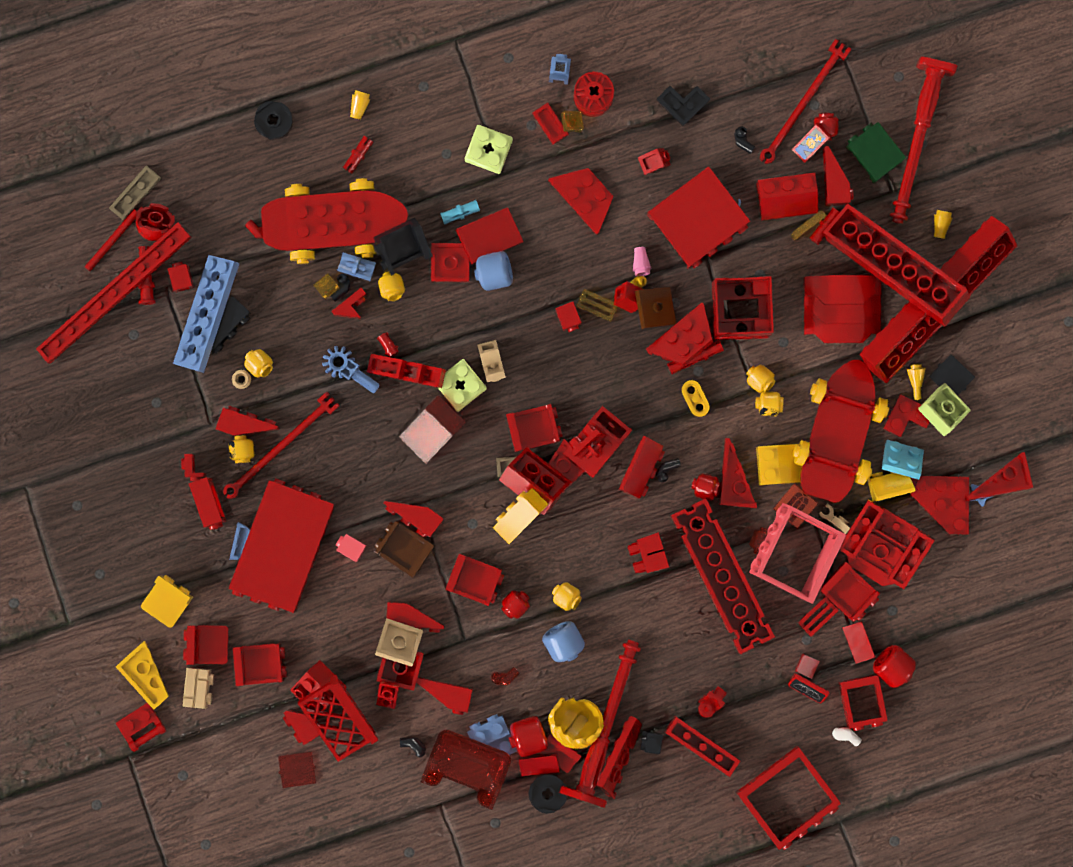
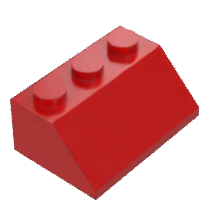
(787, 196)
(642, 468)
(531, 472)

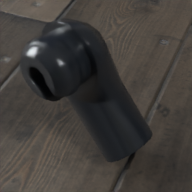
(741, 140)

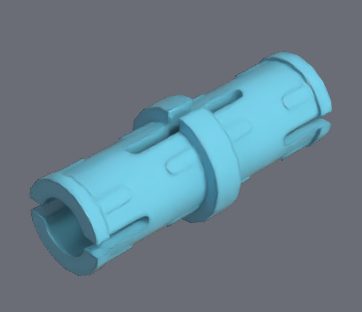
(460, 212)

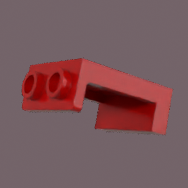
(534, 427)
(474, 580)
(849, 592)
(259, 664)

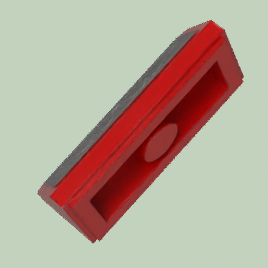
(808, 688)

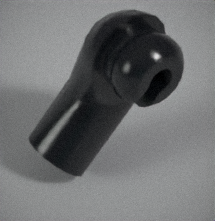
(344, 284)
(662, 472)
(415, 744)

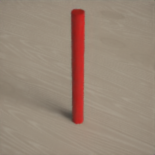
(112, 239)

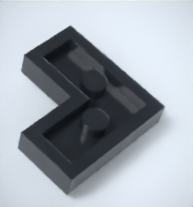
(683, 109)

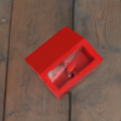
(313, 680)

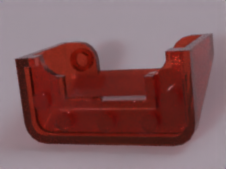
(467, 764)

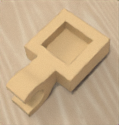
(839, 523)

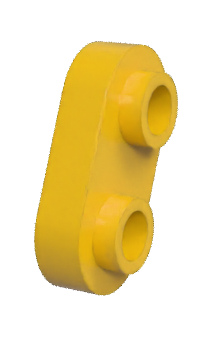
(696, 398)

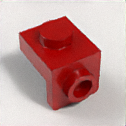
(188, 465)

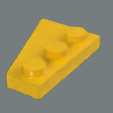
(143, 675)

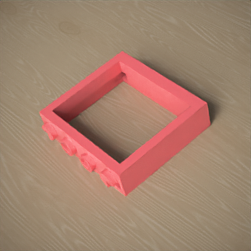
(821, 565)

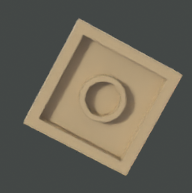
(399, 642)

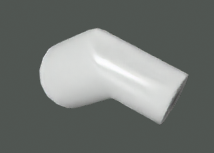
(846, 734)

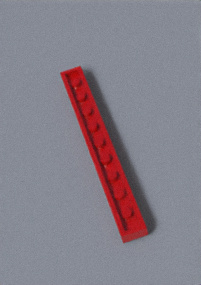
(113, 293)

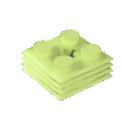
(477, 154)
(473, 385)
(944, 409)

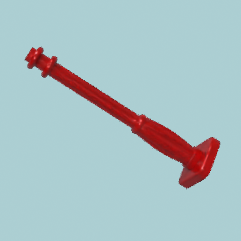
(926, 107)
(598, 750)

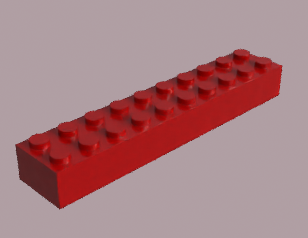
(912, 326)

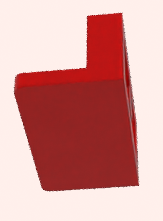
(566, 756)

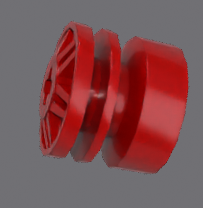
(596, 104)

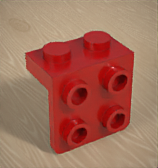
(206, 644)

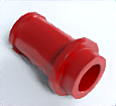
(388, 345)

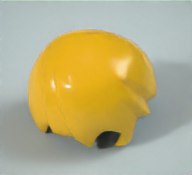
(575, 722)

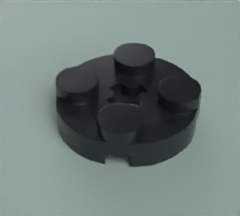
(283, 124)
(538, 800)

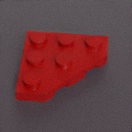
(944, 501)

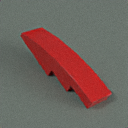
(406, 371)

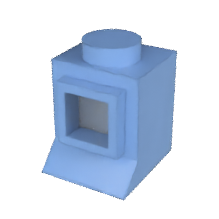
(560, 68)

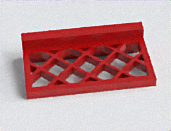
(350, 707)

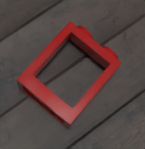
(208, 503)
(859, 682)

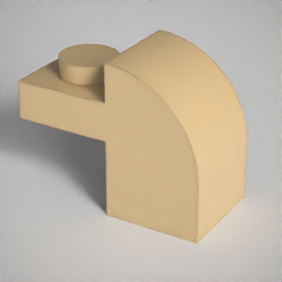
(491, 361)

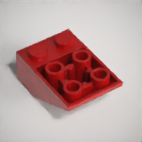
(616, 434)

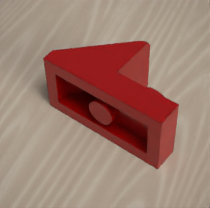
(346, 308)

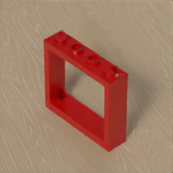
(771, 771)

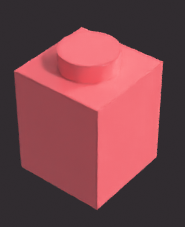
(350, 547)

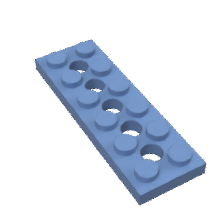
(197, 320)

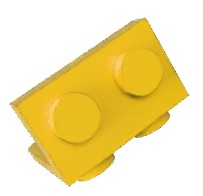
(166, 601)

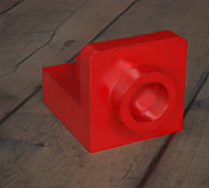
(654, 160)

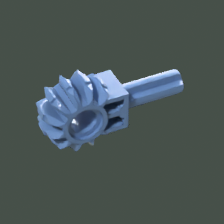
(349, 369)

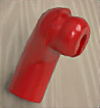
(254, 229)

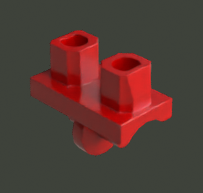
(589, 445)
(711, 702)

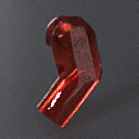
(504, 678)

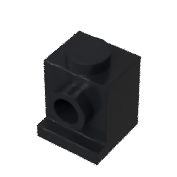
(651, 742)

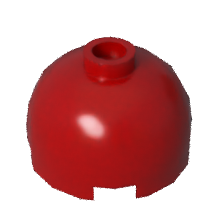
(154, 221)

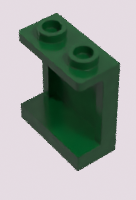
(875, 151)

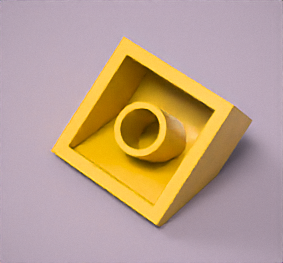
(889, 485)

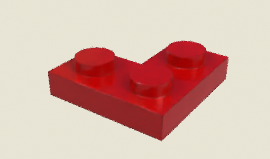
(902, 412)

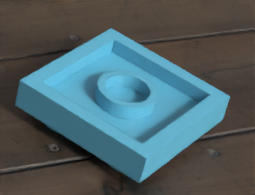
(902, 459)

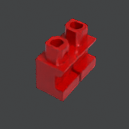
(649, 562)

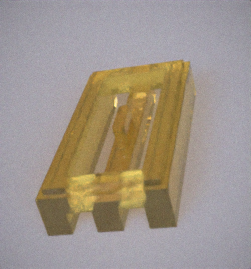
(808, 225)
(600, 298)

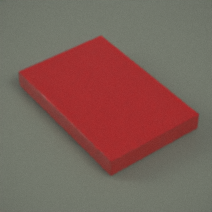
(489, 235)

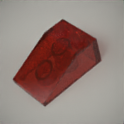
(432, 429)

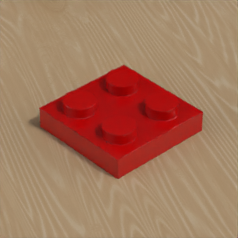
(449, 263)

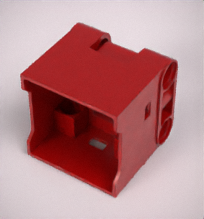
(754, 288)

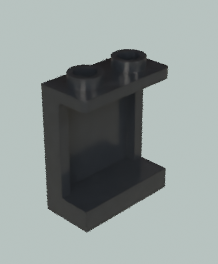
(401, 245)

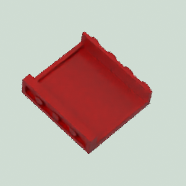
(699, 218)

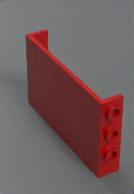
(281, 546)

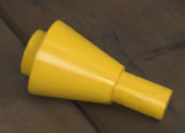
(916, 376)

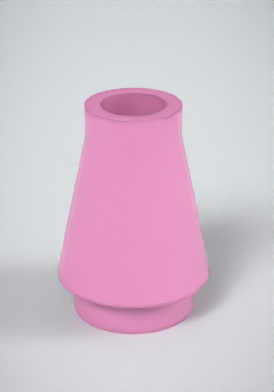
(641, 262)

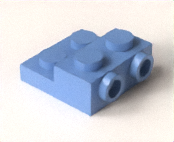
(492, 733)

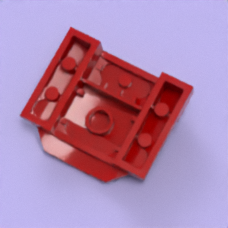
(842, 307)
(885, 546)

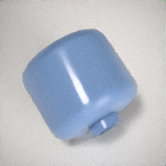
(494, 271)
(563, 642)

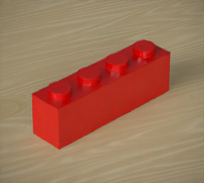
(702, 746)

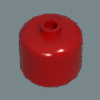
(894, 666)
(528, 736)

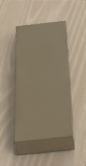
(135, 193)

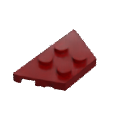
(585, 196)
(685, 338)

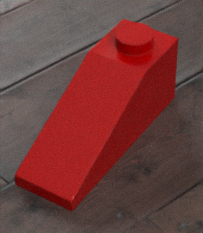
(835, 182)
(450, 695)

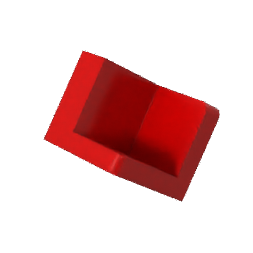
(626, 297)

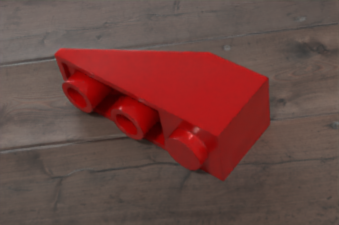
(239, 424)
(421, 517)
(410, 616)

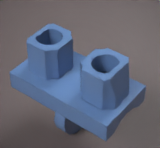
(356, 266)

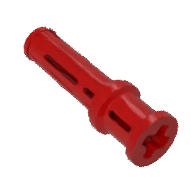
(146, 286)

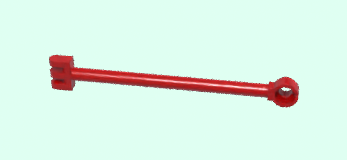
(837, 53)
(325, 406)

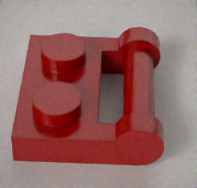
(137, 721)

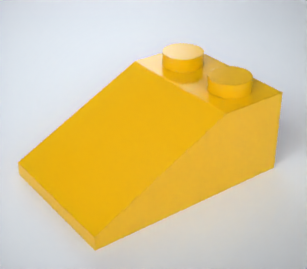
(777, 465)

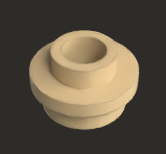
(235, 377)

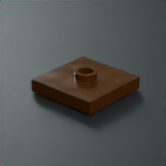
(655, 307)

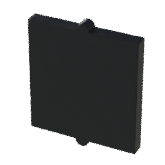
(952, 374)

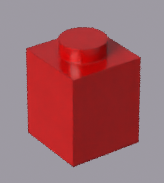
(180, 277)
(568, 317)

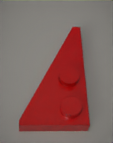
(1011, 478)
(734, 487)

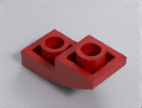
(387, 694)

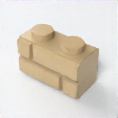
(197, 688)

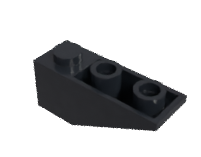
(233, 316)

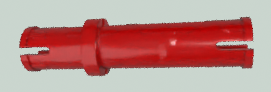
(711, 350)

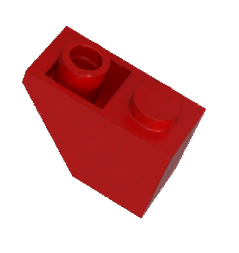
(302, 726)

